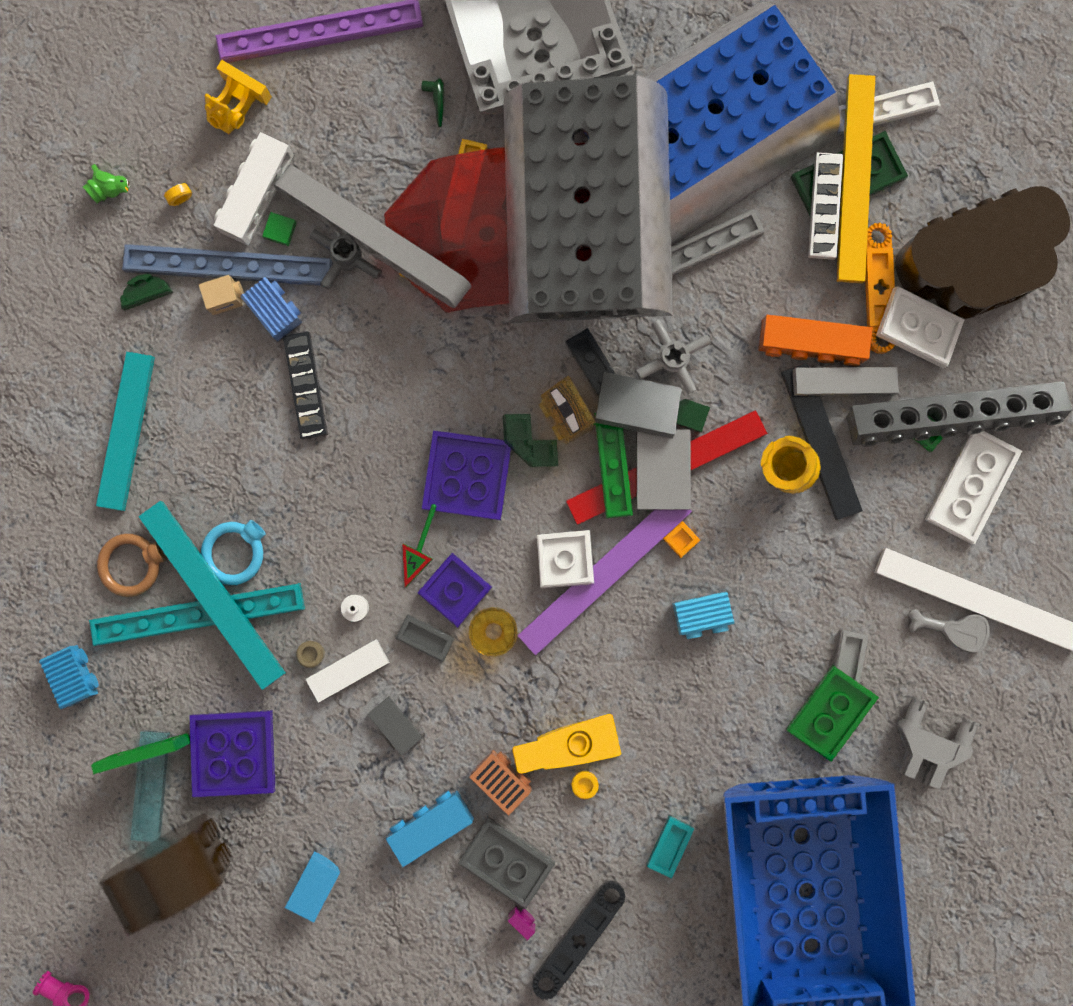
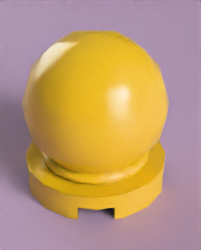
(790, 464)

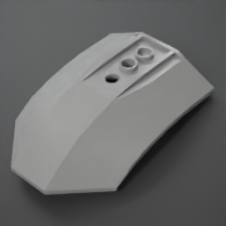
(494, 44)

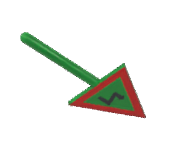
(413, 560)

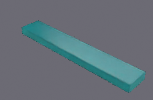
(125, 431)

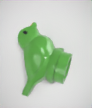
(105, 185)

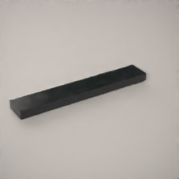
(821, 438)

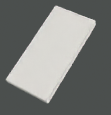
(973, 486)

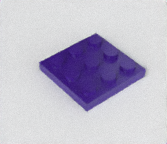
(466, 475)
(232, 753)

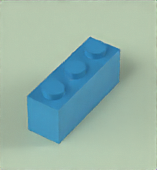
(429, 827)

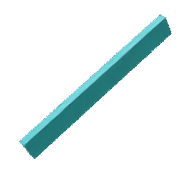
(212, 595)
(192, 615)

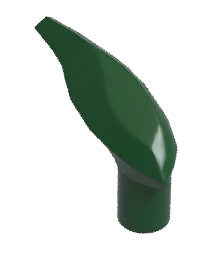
(438, 97)

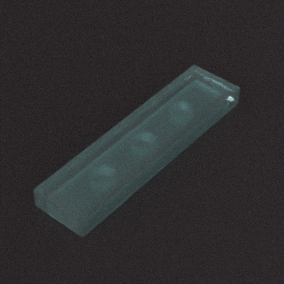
(149, 791)

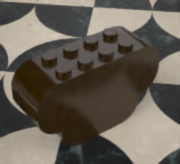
(987, 252)
(167, 874)

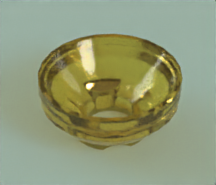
(482, 642)

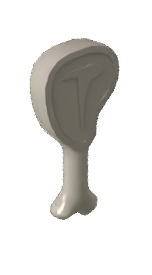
(967, 633)

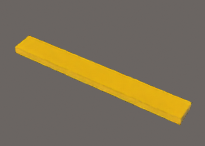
(856, 179)

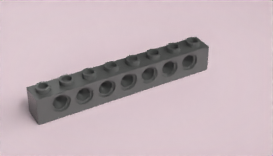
(1050, 397)

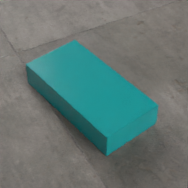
(670, 847)

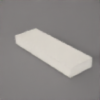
(347, 670)

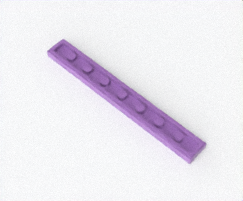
(319, 31)
(606, 573)

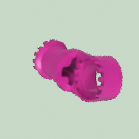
(58, 991)

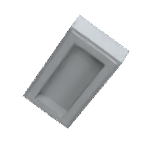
(851, 653)

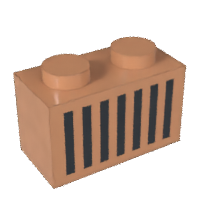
(501, 781)

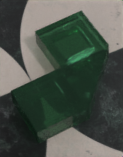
(519, 438)

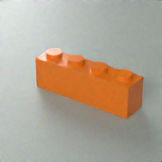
(815, 339)

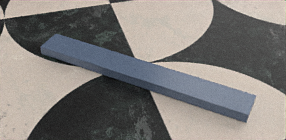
(222, 263)

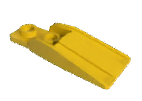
(569, 745)

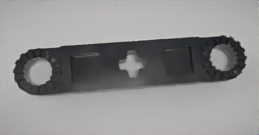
(567, 956)

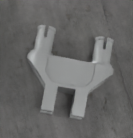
(925, 745)

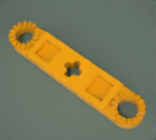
(878, 269)

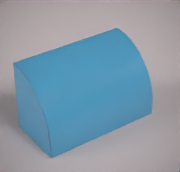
(313, 887)

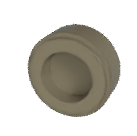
(310, 654)

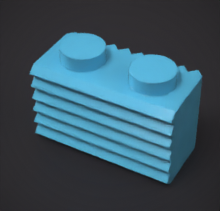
(703, 614)

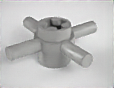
(671, 366)

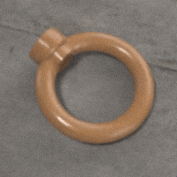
(151, 553)

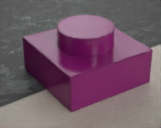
(522, 922)

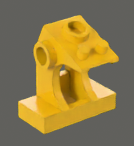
(241, 88)

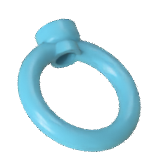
(250, 533)

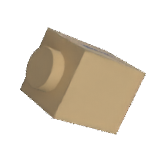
(221, 294)

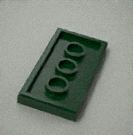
(885, 171)

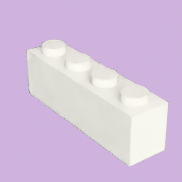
(253, 189)

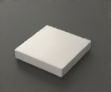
(565, 559)

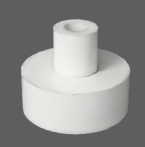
(361, 608)

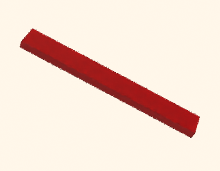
(702, 451)

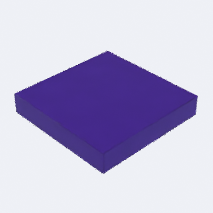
(454, 590)

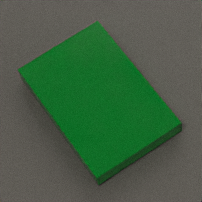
(832, 713)
(140, 753)

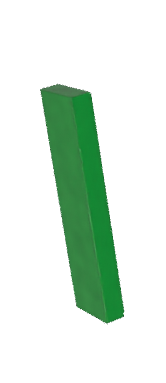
(613, 471)

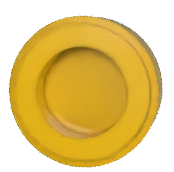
(178, 194)
(584, 785)

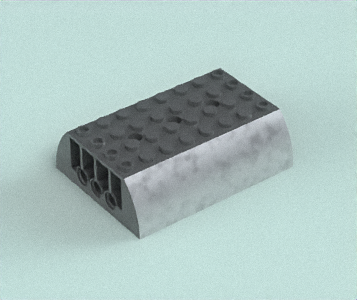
(627, 207)

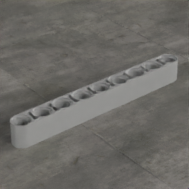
(373, 236)

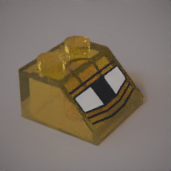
(567, 411)

